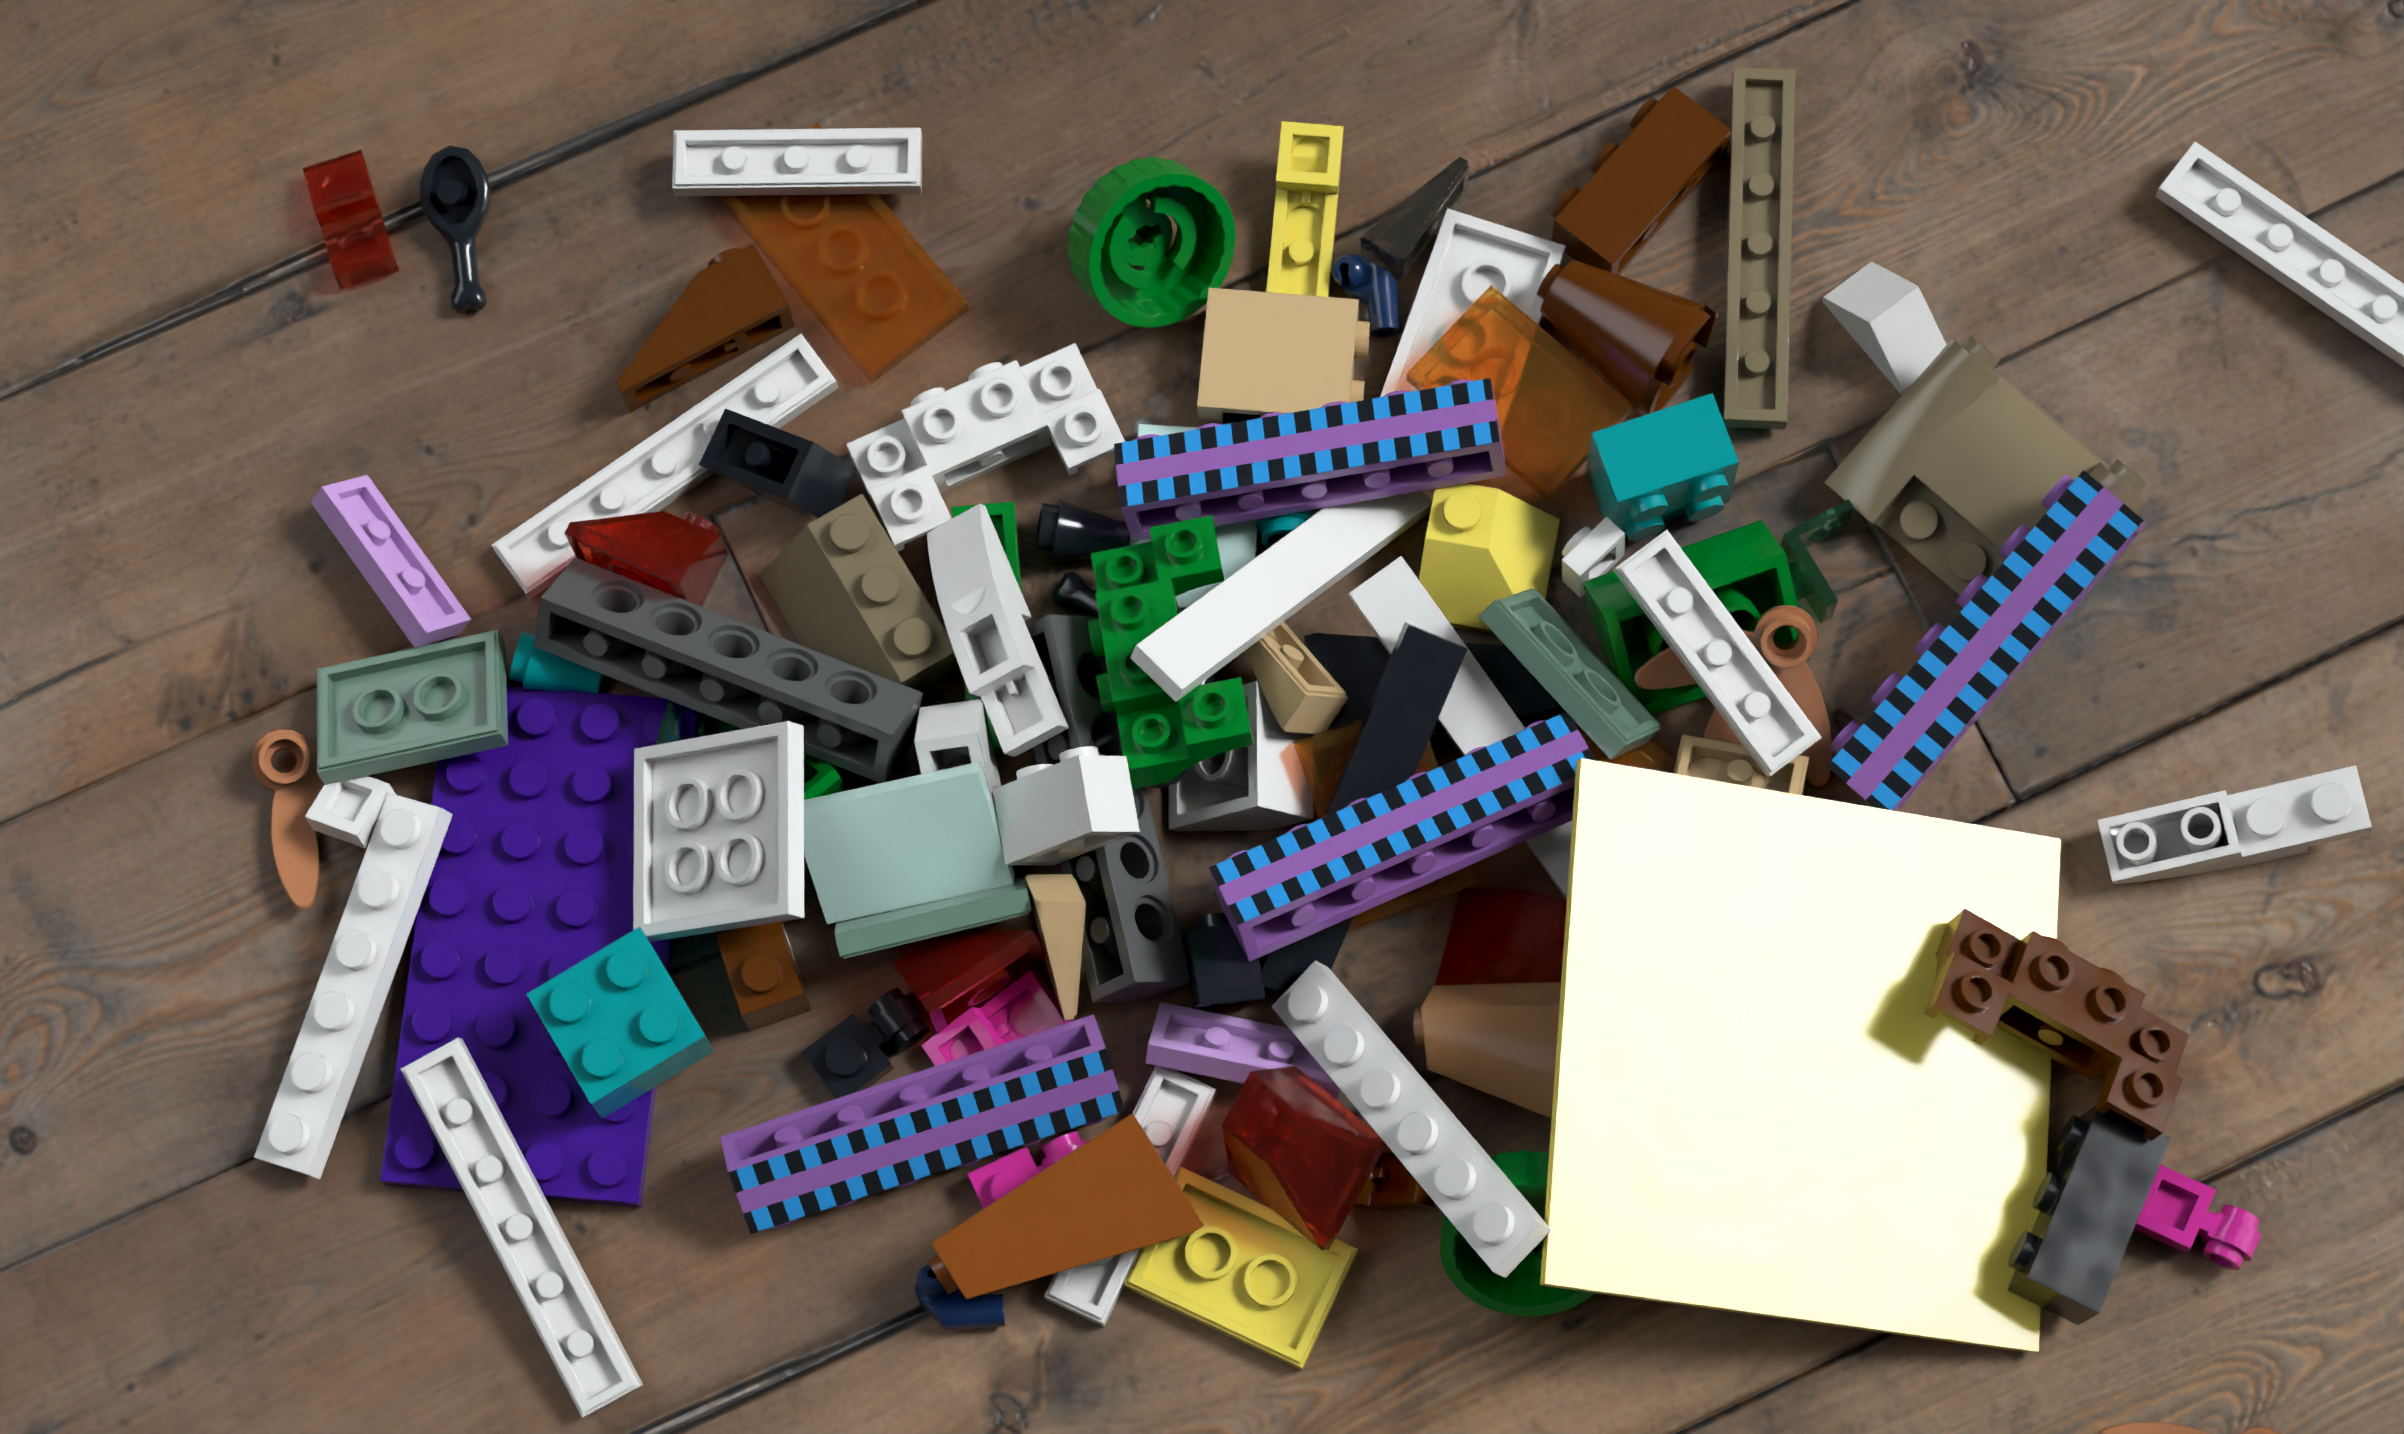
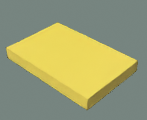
(1244, 1273)

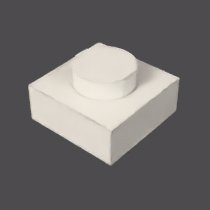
(1591, 554)
(349, 809)

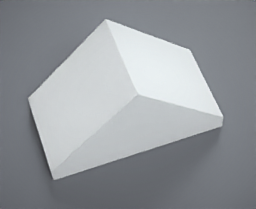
(1888, 322)

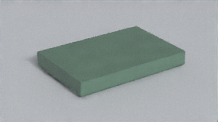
(1571, 672)
(411, 707)
(931, 919)

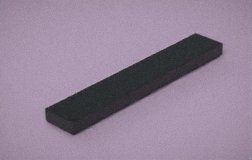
(1379, 759)

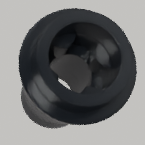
(1076, 532)

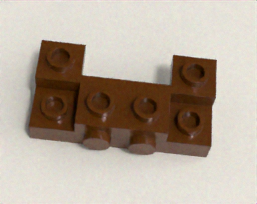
(2062, 1009)

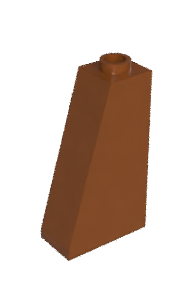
(1075, 1212)

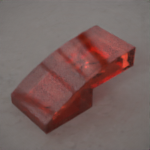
(350, 219)

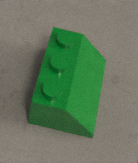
(1742, 569)

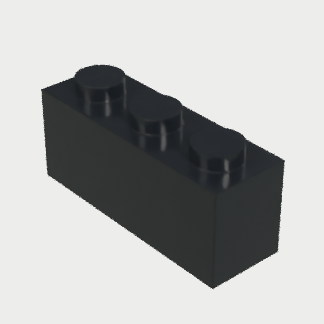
(2085, 1214)

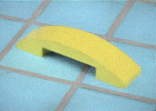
(1305, 209)

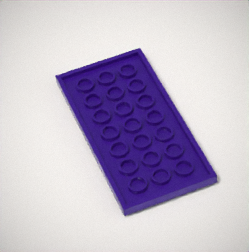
(518, 894)

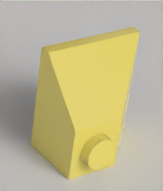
(1482, 550)

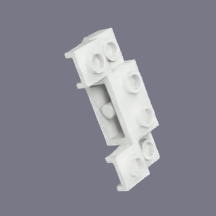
(977, 429)

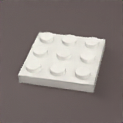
(719, 832)

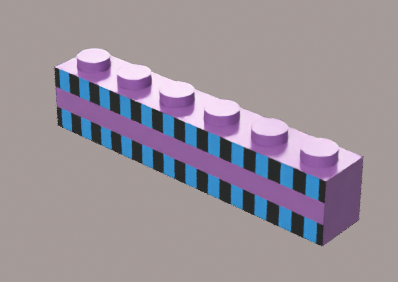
(1312, 458)
(1986, 643)
(1401, 837)
(922, 1124)

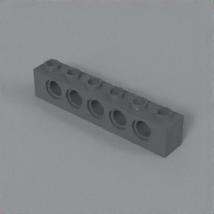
(726, 668)
(1130, 920)

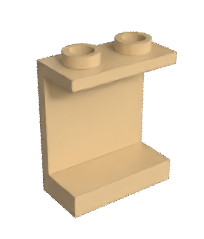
(1278, 353)

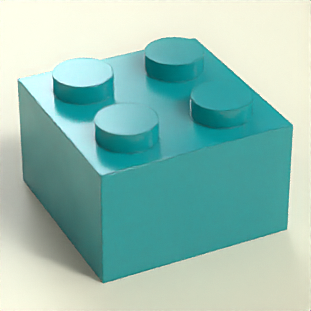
(1663, 467)
(620, 1022)

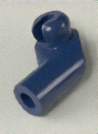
(1372, 287)

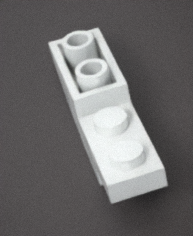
(989, 631)
(2235, 828)

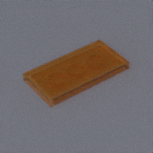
(854, 271)

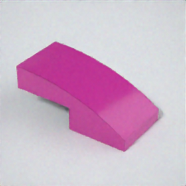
(1013, 1014)

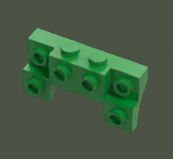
(1133, 600)

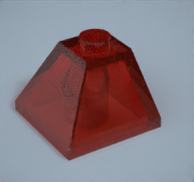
(655, 550)
(1504, 938)
(965, 969)
(1299, 1150)

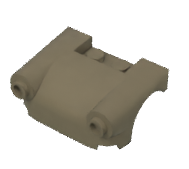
(1966, 466)

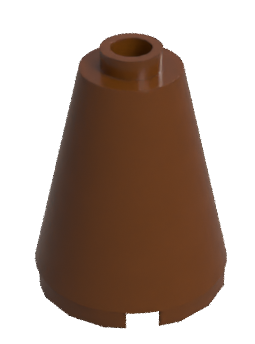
(1627, 330)

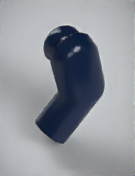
(955, 1310)

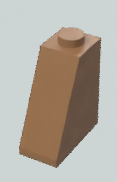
(1494, 1039)

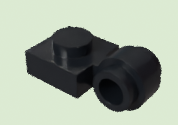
(852, 1058)

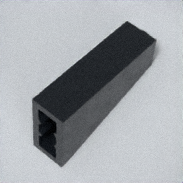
(1361, 660)

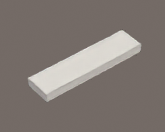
(797, 162)
(1717, 653)
(1171, 1117)

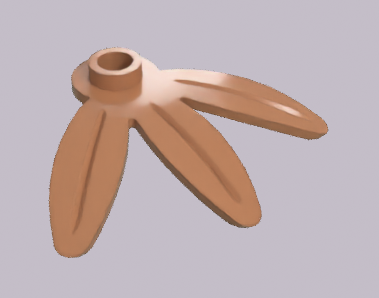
(1789, 666)
(292, 837)

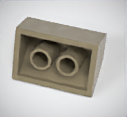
(857, 600)

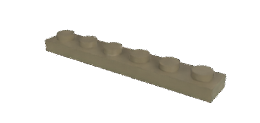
(1759, 248)

